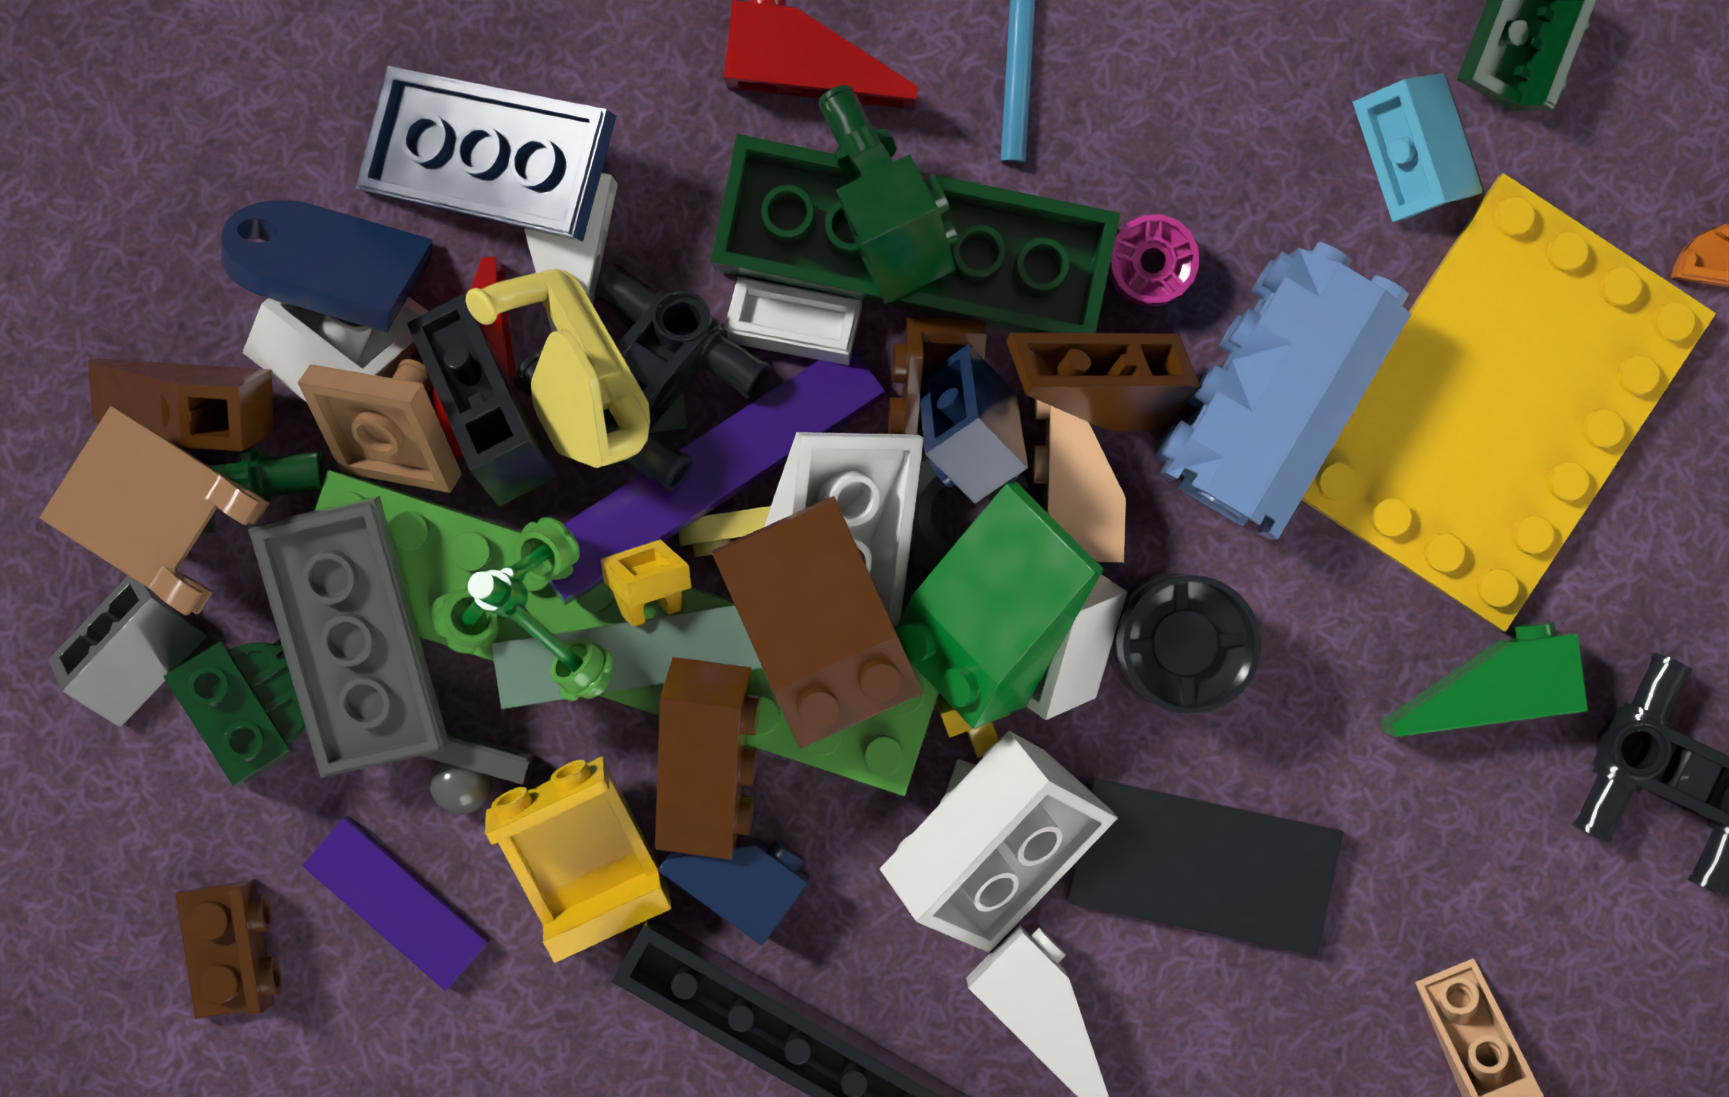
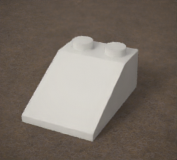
(875, 490)

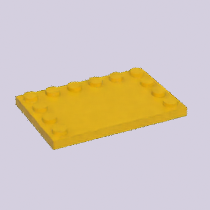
(1505, 402)

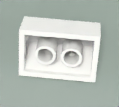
(996, 844)

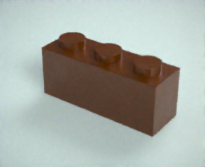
(705, 758)

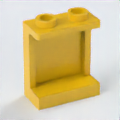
(578, 856)

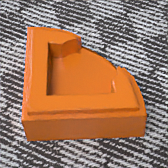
(1705, 259)

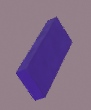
(396, 903)

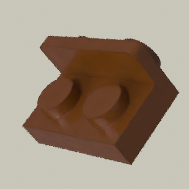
(228, 948)

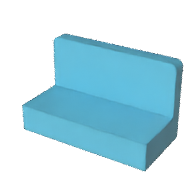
(1417, 145)

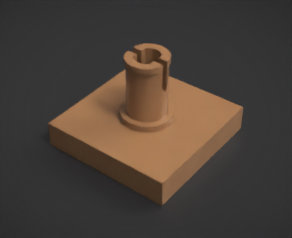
(382, 425)

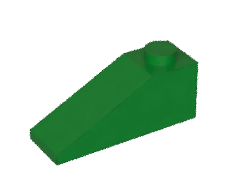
(1506, 682)

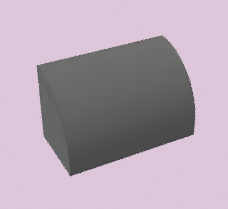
(124, 651)

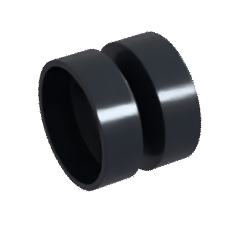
(1185, 643)

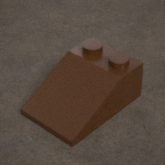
(816, 622)

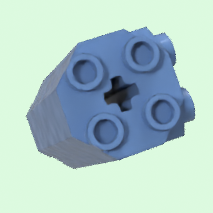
(1285, 387)

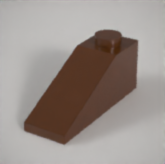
(1107, 377)

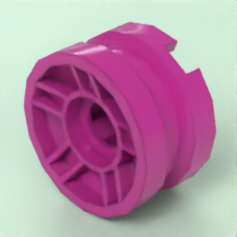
(1178, 268)

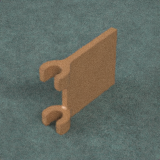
(145, 506)

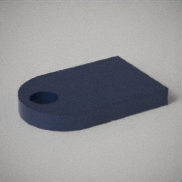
(324, 260)

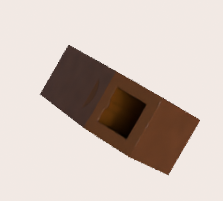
(187, 401)

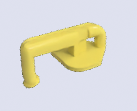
(576, 371)

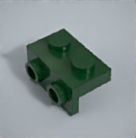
(1525, 51)

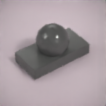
(465, 771)

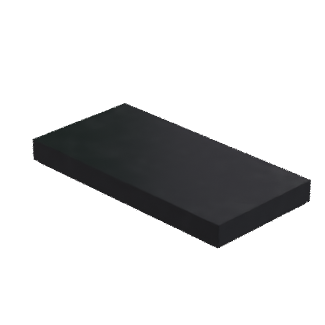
(1209, 868)

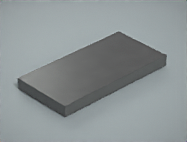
(349, 637)

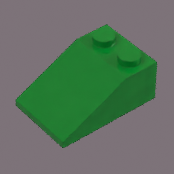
(997, 608)

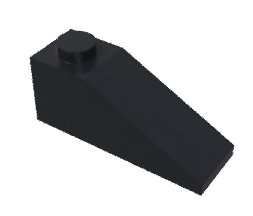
(480, 402)

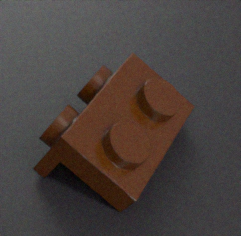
(925, 347)

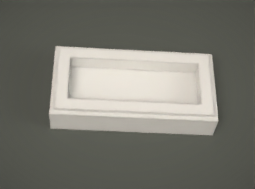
(793, 320)

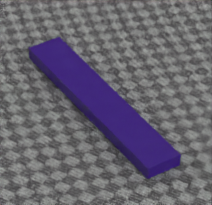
(722, 466)

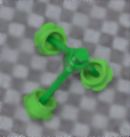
(470, 615)

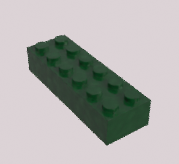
(1017, 260)

